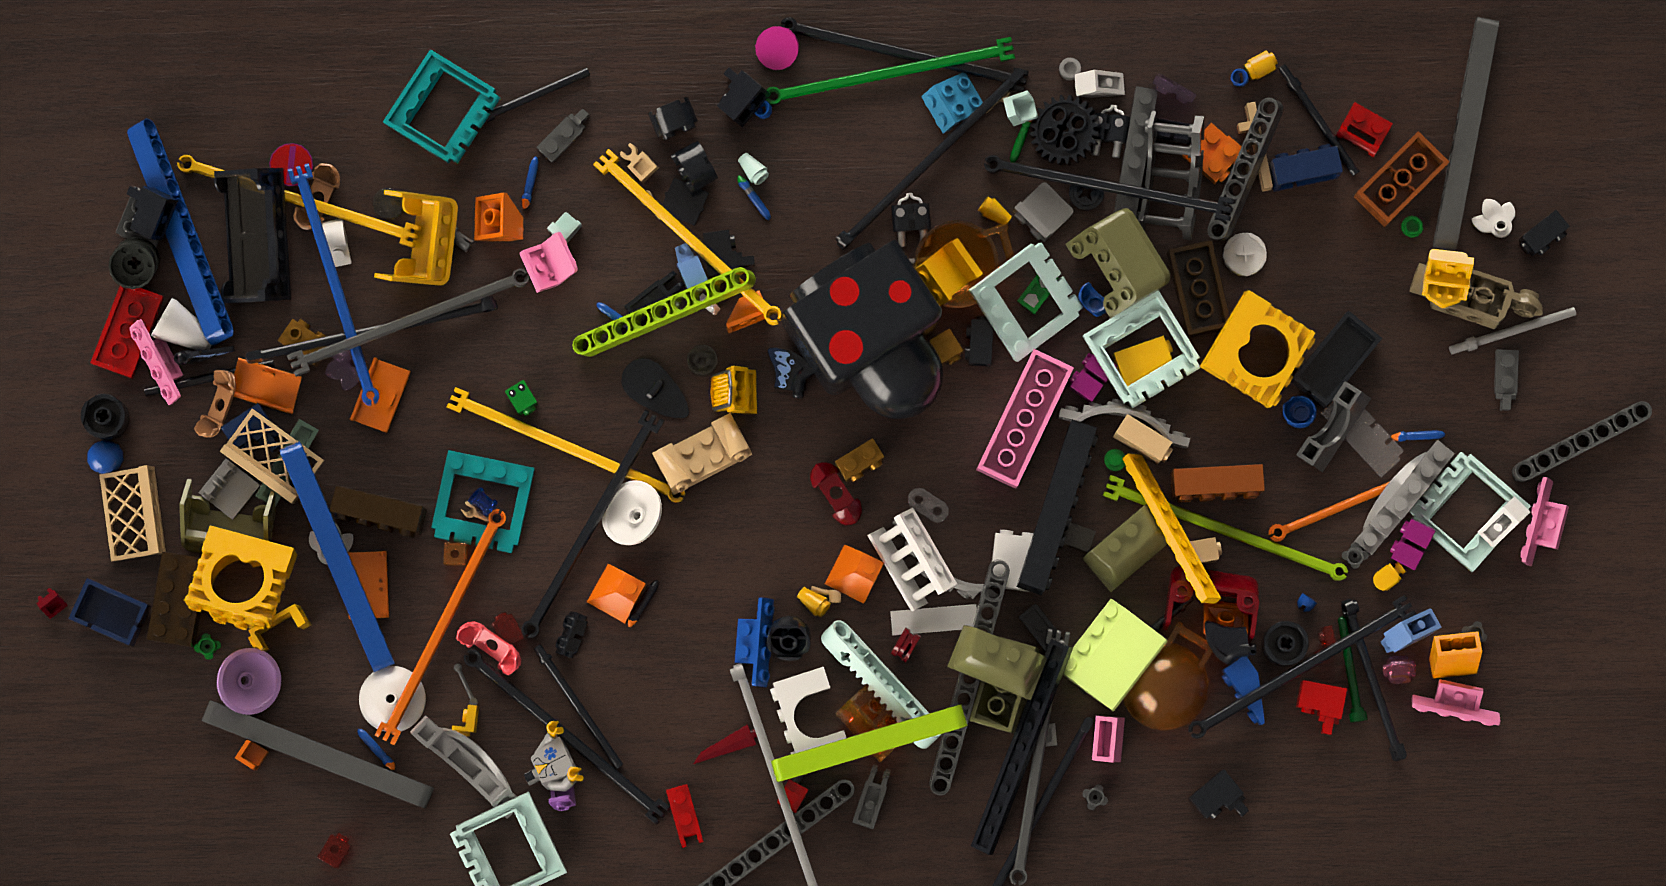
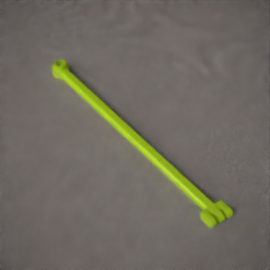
(1232, 532)

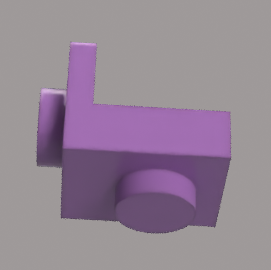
(562, 800)

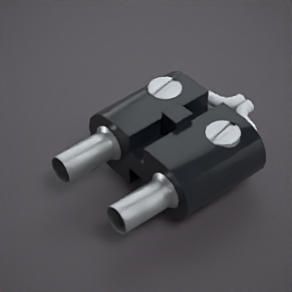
(1113, 129)
(910, 217)

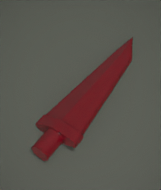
(738, 740)

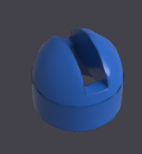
(1235, 77)
(760, 112)
(1306, 601)

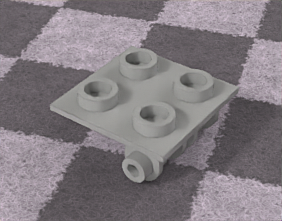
(229, 489)

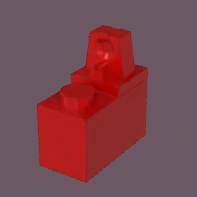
(1323, 698)

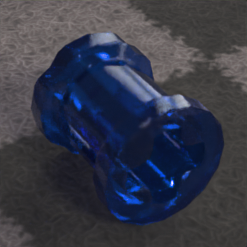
(483, 501)

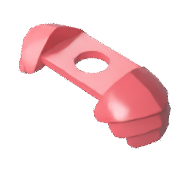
(477, 634)

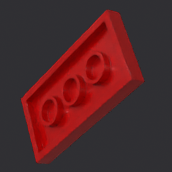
(116, 348)

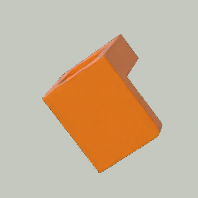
(251, 754)

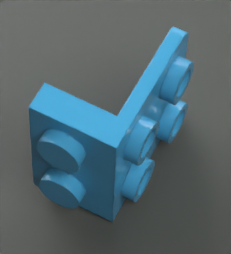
(952, 101)

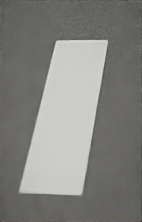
(933, 619)

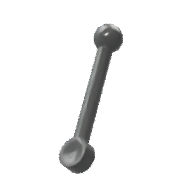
(458, 668)

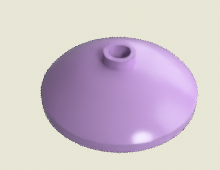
(261, 683)

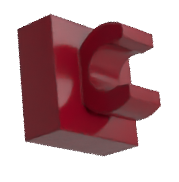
(51, 603)

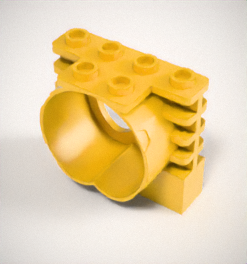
(1223, 355)
(225, 547)

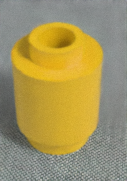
(1261, 65)

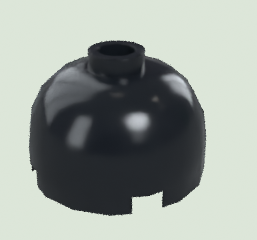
(789, 638)

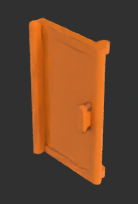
(390, 384)
(264, 388)
(372, 573)

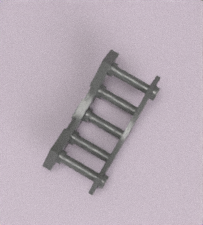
(1192, 175)

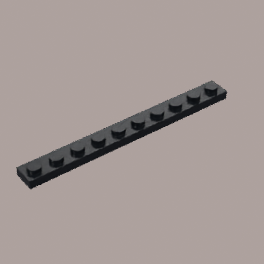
(1021, 749)

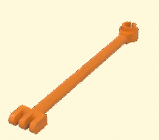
(1325, 512)

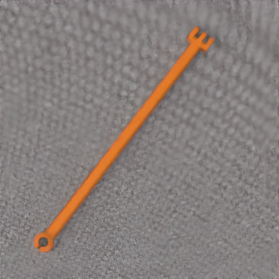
(440, 629)

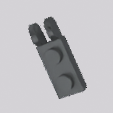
(871, 799)

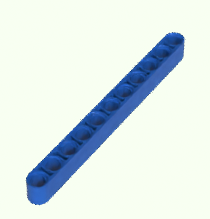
(182, 234)
(336, 556)

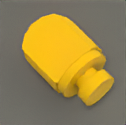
(1388, 576)

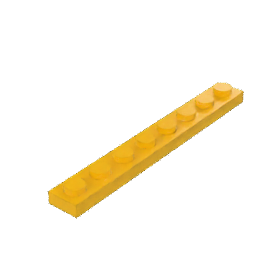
(1171, 528)

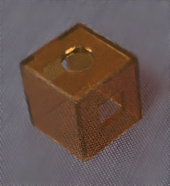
(461, 560)

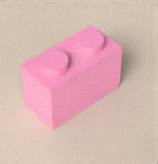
(1108, 738)

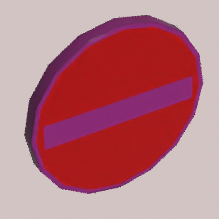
(289, 157)

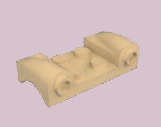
(702, 454)

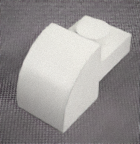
(337, 241)

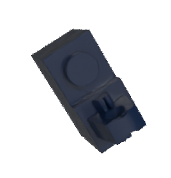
(254, 424)

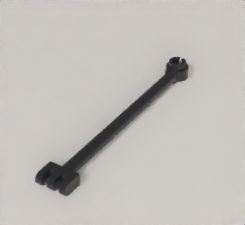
(1397, 750)

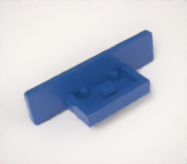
(752, 639)

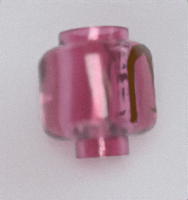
(1399, 669)

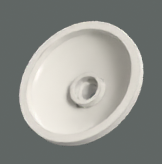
(622, 514)
(376, 690)

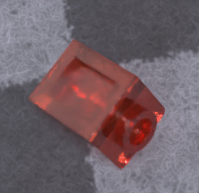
(507, 628)
(1326, 637)

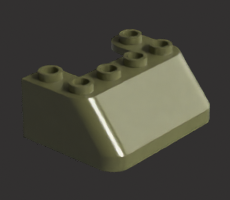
(1124, 258)

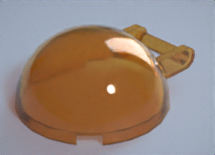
(978, 245)
(1172, 686)

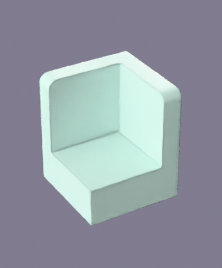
(1020, 108)
(566, 225)

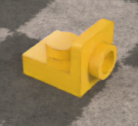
(470, 717)

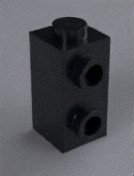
(1543, 233)
(981, 341)

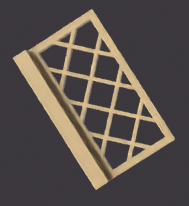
(256, 468)
(151, 513)

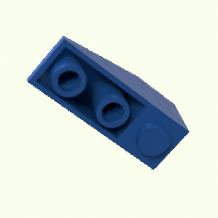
(1244, 679)

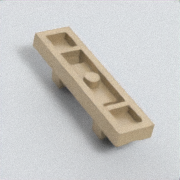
(1264, 172)

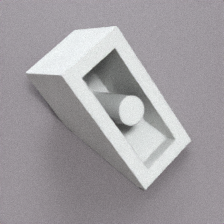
(1099, 84)
(1503, 522)

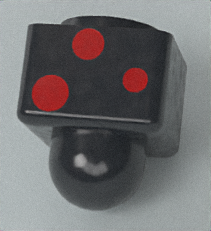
(869, 329)

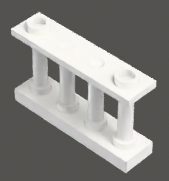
(926, 553)

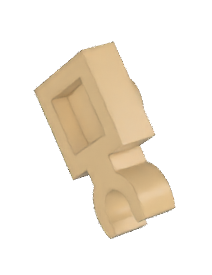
(640, 164)

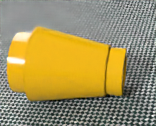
(994, 211)
(814, 602)

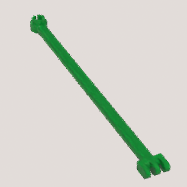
(894, 71)

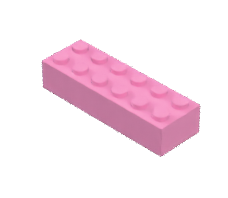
(1025, 418)

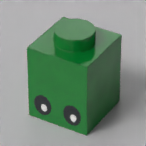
(522, 398)

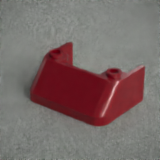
(1227, 584)

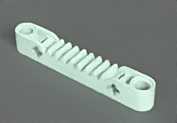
(840, 641)

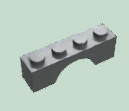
(1347, 408)

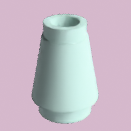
(753, 169)

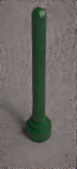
(1357, 712)

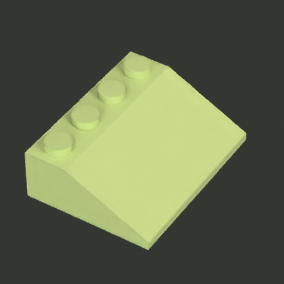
(1113, 654)

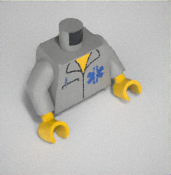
(553, 762)

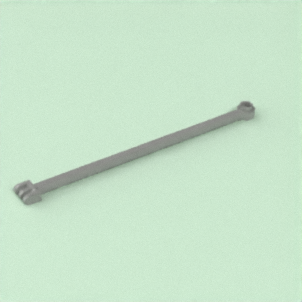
(738, 674)

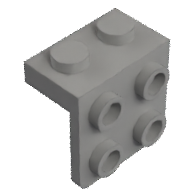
(1043, 212)

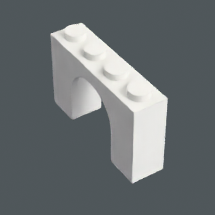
(789, 694)

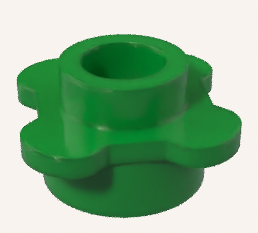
(201, 646)

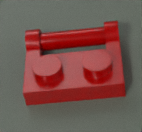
(1366, 123)

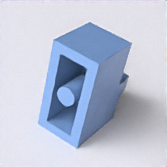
(689, 266)
(1410, 631)

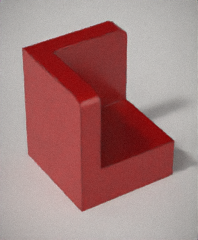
(795, 794)

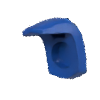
(1091, 300)

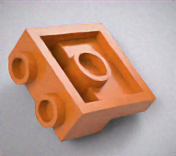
(1219, 154)

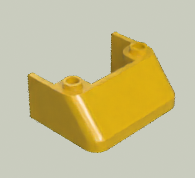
(434, 247)

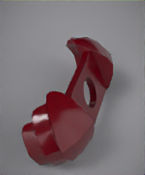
(846, 508)

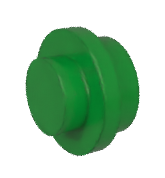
(1412, 226)
(1114, 460)

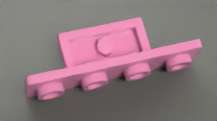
(159, 360)
(1546, 523)
(1457, 701)

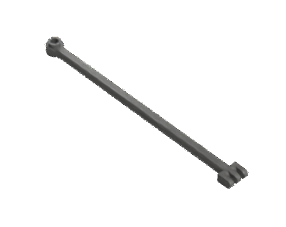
(404, 322)
(1033, 786)

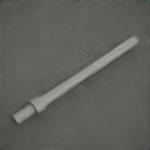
(1472, 343)

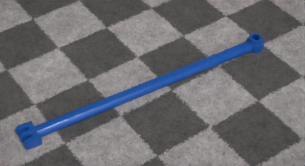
(333, 279)

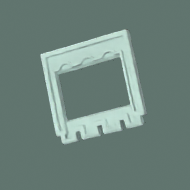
(999, 314)
(1128, 322)
(1478, 547)
(534, 830)

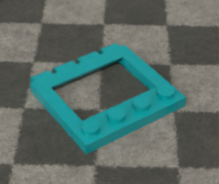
(417, 92)
(488, 470)

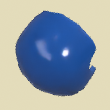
(1299, 411)
(105, 457)

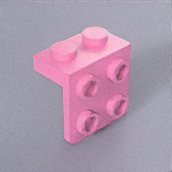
(549, 262)

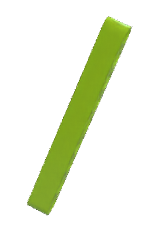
(674, 312)
(869, 743)

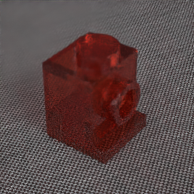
(330, 858)

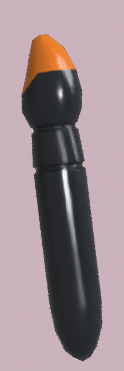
(635, 616)

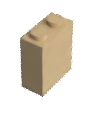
(1143, 440)

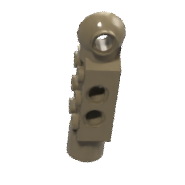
(1486, 299)

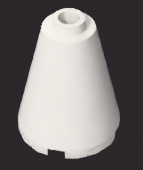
(180, 328)

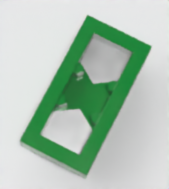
(1034, 295)

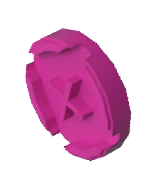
(777, 47)

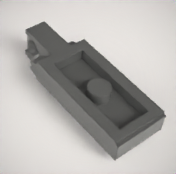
(563, 136)
(1506, 377)

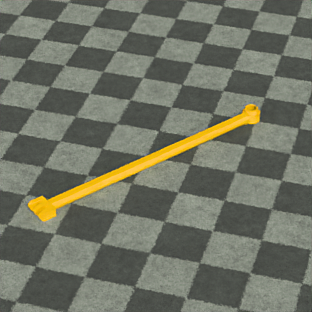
(612, 167)
(326, 208)
(554, 441)

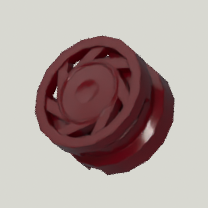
(903, 643)

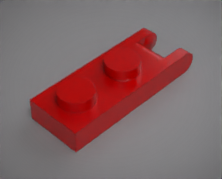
(684, 813)

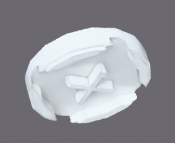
(1244, 254)

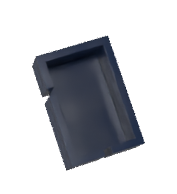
(1305, 167)
(110, 612)

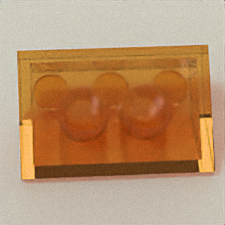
(864, 714)

